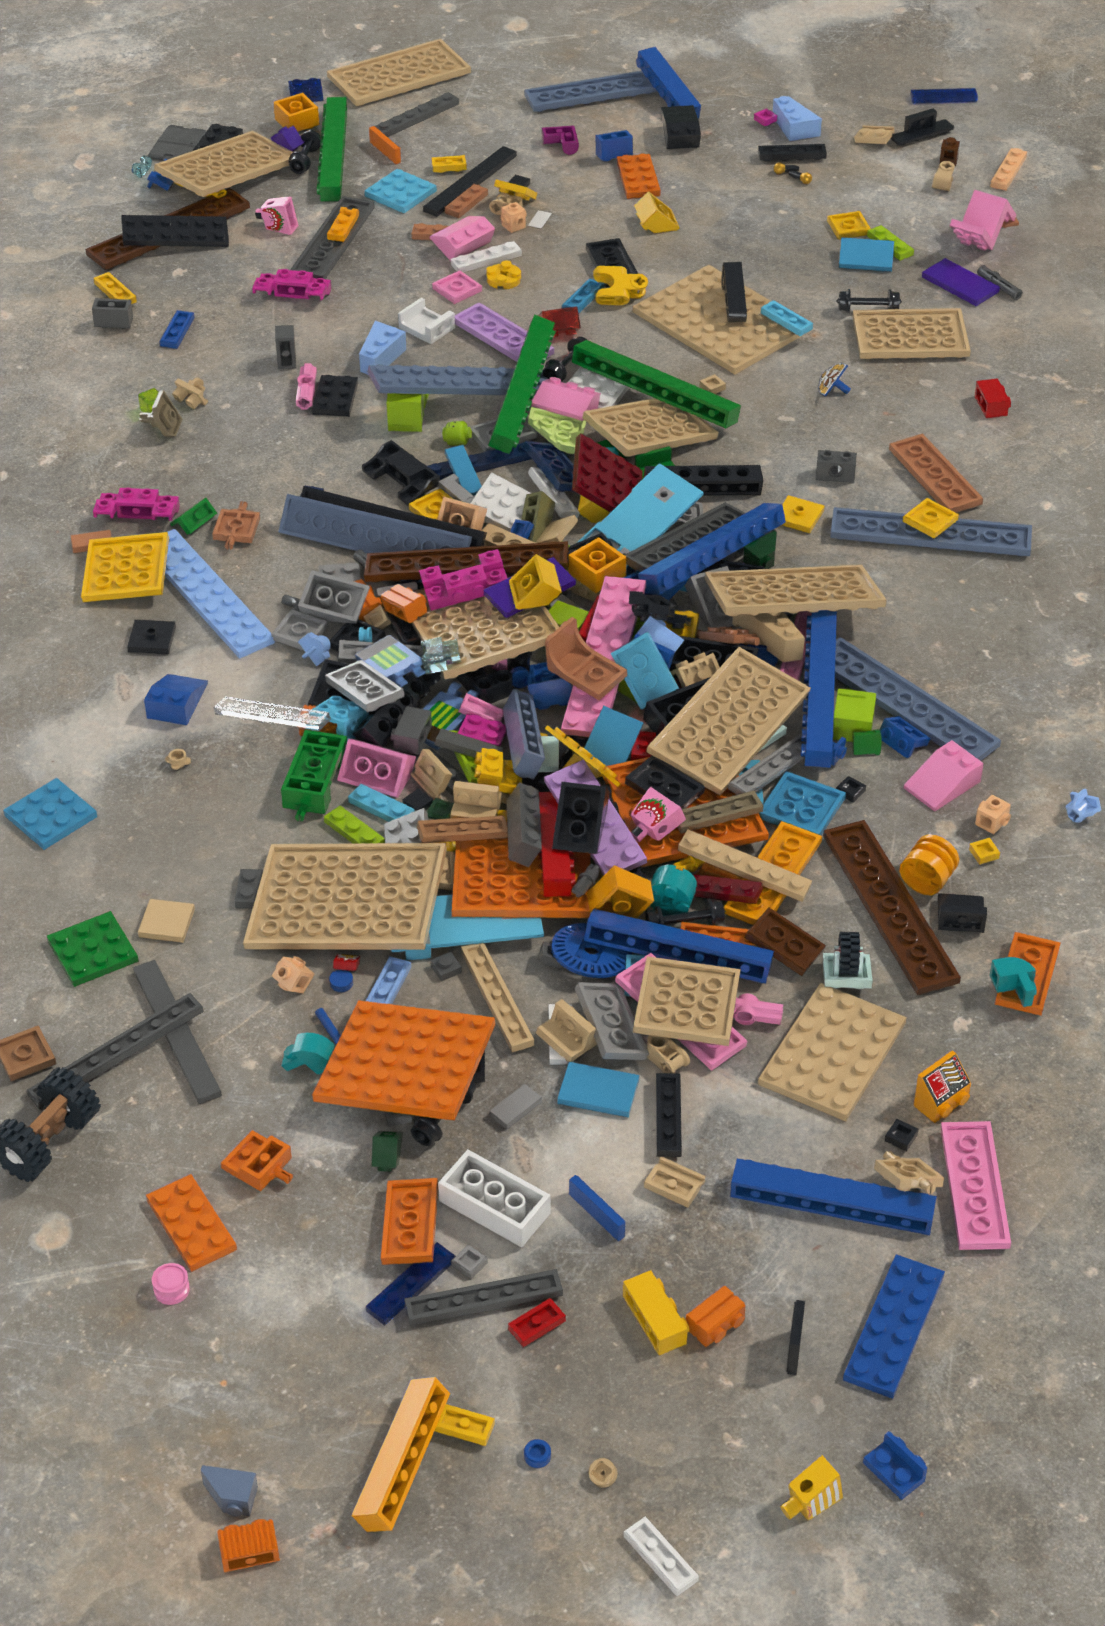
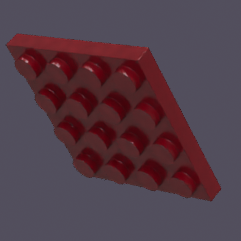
(602, 474)

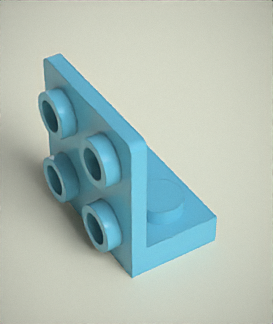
(344, 714)

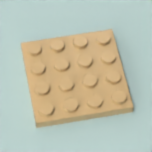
(687, 1001)

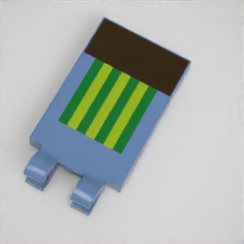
(391, 659)
(445, 713)

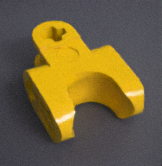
(622, 285)

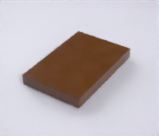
(789, 942)

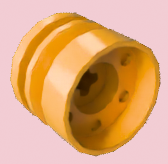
(929, 864)

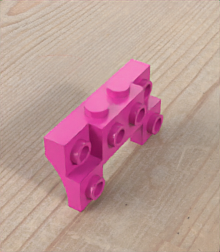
(292, 284)
(137, 504)
(464, 583)

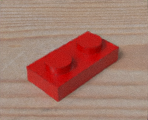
(640, 747)
(536, 1322)

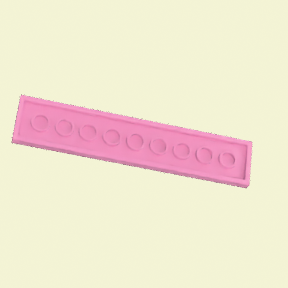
(609, 631)

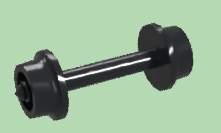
(299, 161)
(845, 300)
(557, 368)
(714, 913)
(427, 1129)

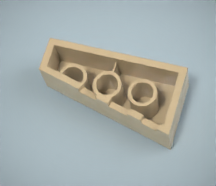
(776, 633)

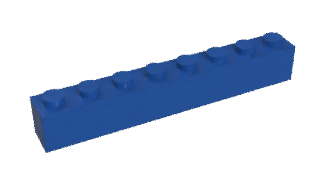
(677, 944)
(833, 1196)

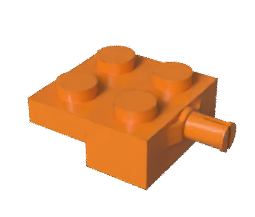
(259, 1160)

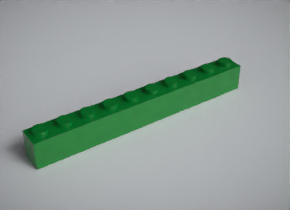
(332, 149)
(656, 384)
(521, 385)

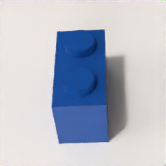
(613, 145)

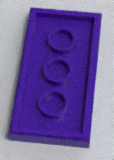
(960, 282)
(501, 595)

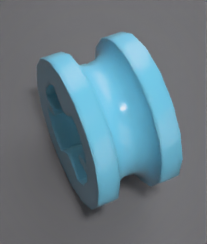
(365, 635)

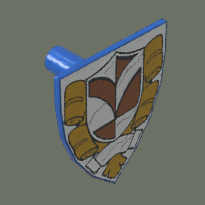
(831, 378)

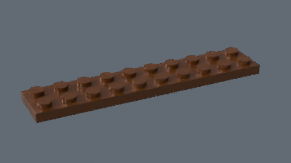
(113, 252)
(406, 564)
(891, 907)

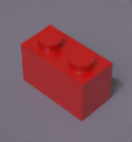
(992, 398)

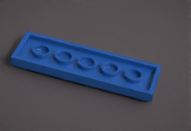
(893, 1326)

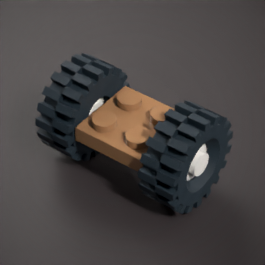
(66, 1102)

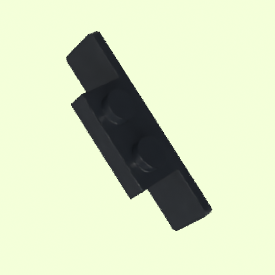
(921, 126)

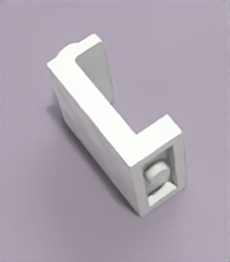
(424, 322)

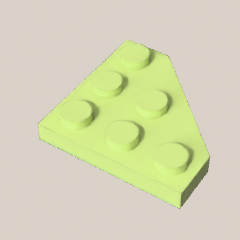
(557, 428)

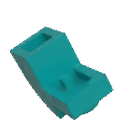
(1014, 974)
(310, 1050)

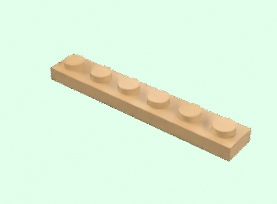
(744, 865)
(497, 997)

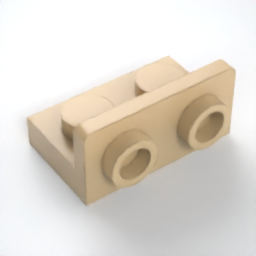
(698, 670)

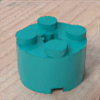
(673, 889)

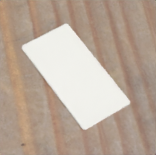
(539, 219)

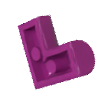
(561, 134)

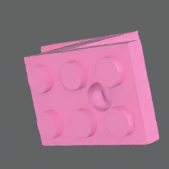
(983, 220)

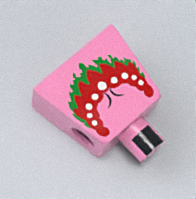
(278, 215)
(655, 816)

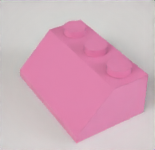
(464, 236)
(565, 398)
(376, 767)

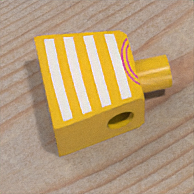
(813, 1490)

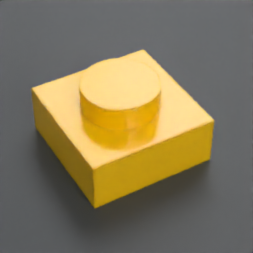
(984, 851)

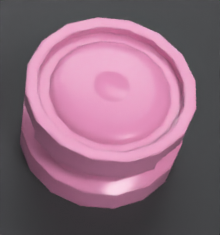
(170, 1283)

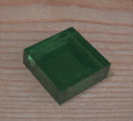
(440, 809)

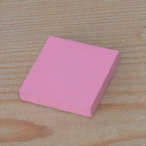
(457, 287)

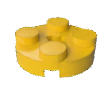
(503, 275)

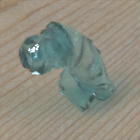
(140, 169)

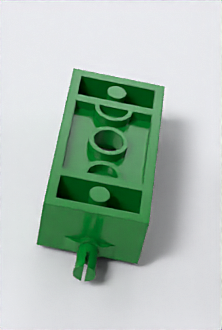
(307, 786)

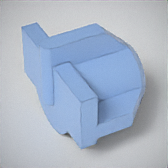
(315, 647)
(1082, 806)

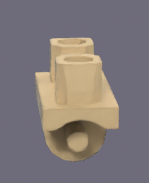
(193, 390)

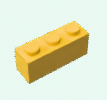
(655, 1312)

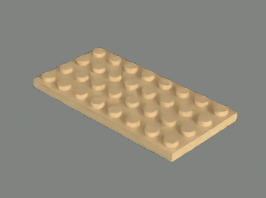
(398, 72)
(225, 163)
(794, 590)
(728, 720)

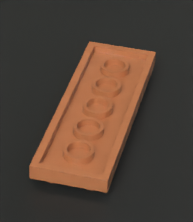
(935, 473)

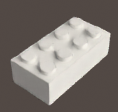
(494, 1198)

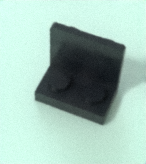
(961, 913)

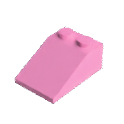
(945, 776)

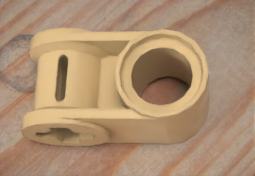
(943, 177)
(503, 200)
(666, 1054)

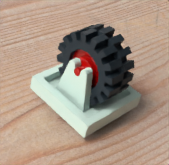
(848, 964)

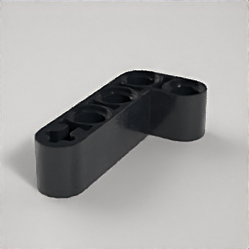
(733, 286)
(490, 687)

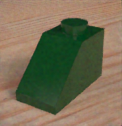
(761, 551)
(386, 1150)

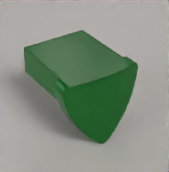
(867, 742)

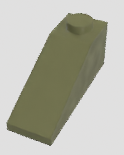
(539, 511)

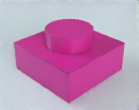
(765, 117)

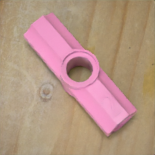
(306, 386)
(750, 1009)

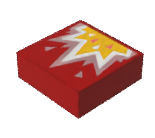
(346, 962)

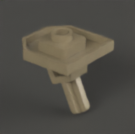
(163, 416)

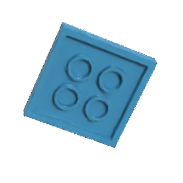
(802, 803)
(50, 813)

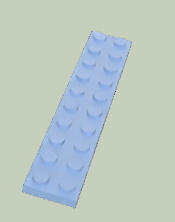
(214, 599)

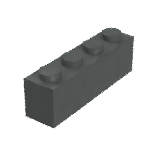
(523, 824)

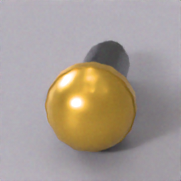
(780, 168)
(806, 177)

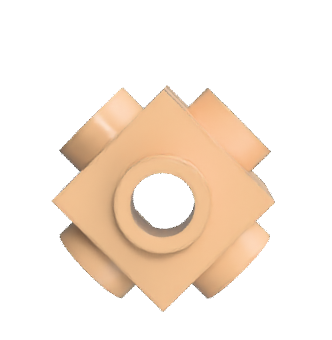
(513, 217)
(993, 814)
(293, 974)

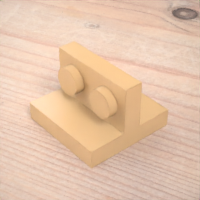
(475, 800)
(567, 1032)

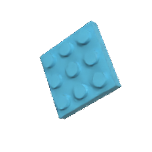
(400, 190)

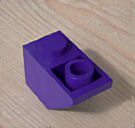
(288, 138)

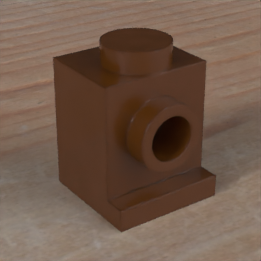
(950, 150)

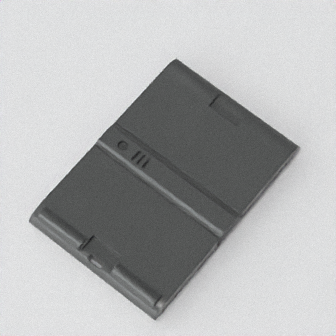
(176, 142)

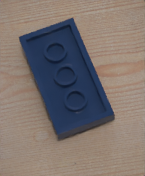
(552, 463)

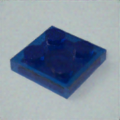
(311, 88)

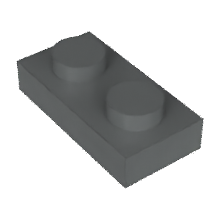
(247, 887)

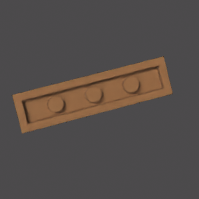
(462, 829)

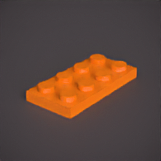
(638, 175)
(1042, 956)
(409, 1221)
(191, 1222)

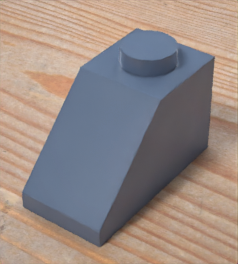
(231, 1489)

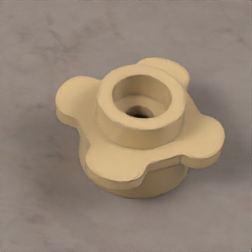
(177, 759)

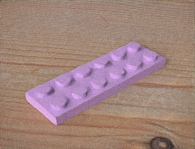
(494, 330)
(617, 842)

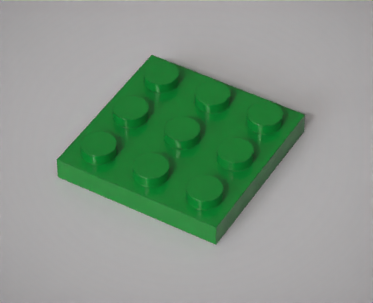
(92, 948)

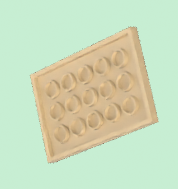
(911, 333)
(648, 426)
(832, 1051)

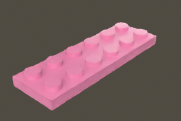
(710, 1054)
(975, 1186)

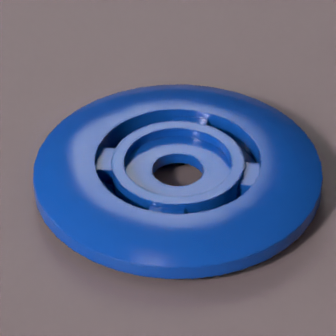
(569, 951)

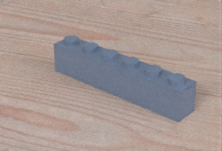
(523, 734)

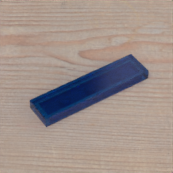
(944, 95)
(409, 1284)

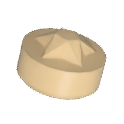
(603, 1472)

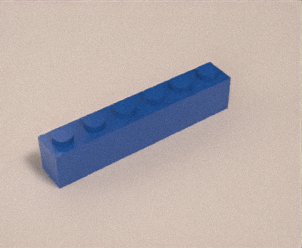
(665, 79)

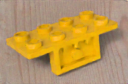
(594, 764)

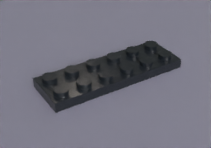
(174, 230)

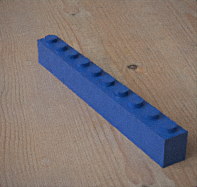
(712, 548)
(821, 680)

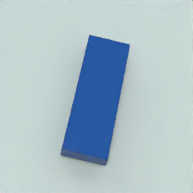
(177, 329)
(597, 1207)

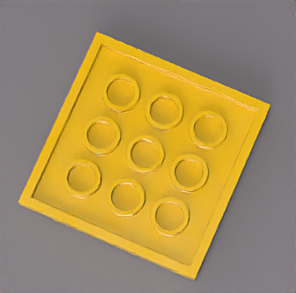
(125, 567)

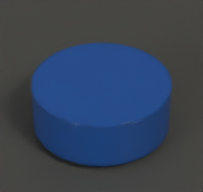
(520, 677)
(341, 980)
(537, 1453)

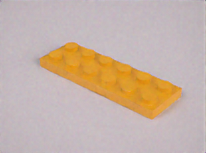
(787, 848)

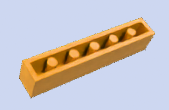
(401, 1455)

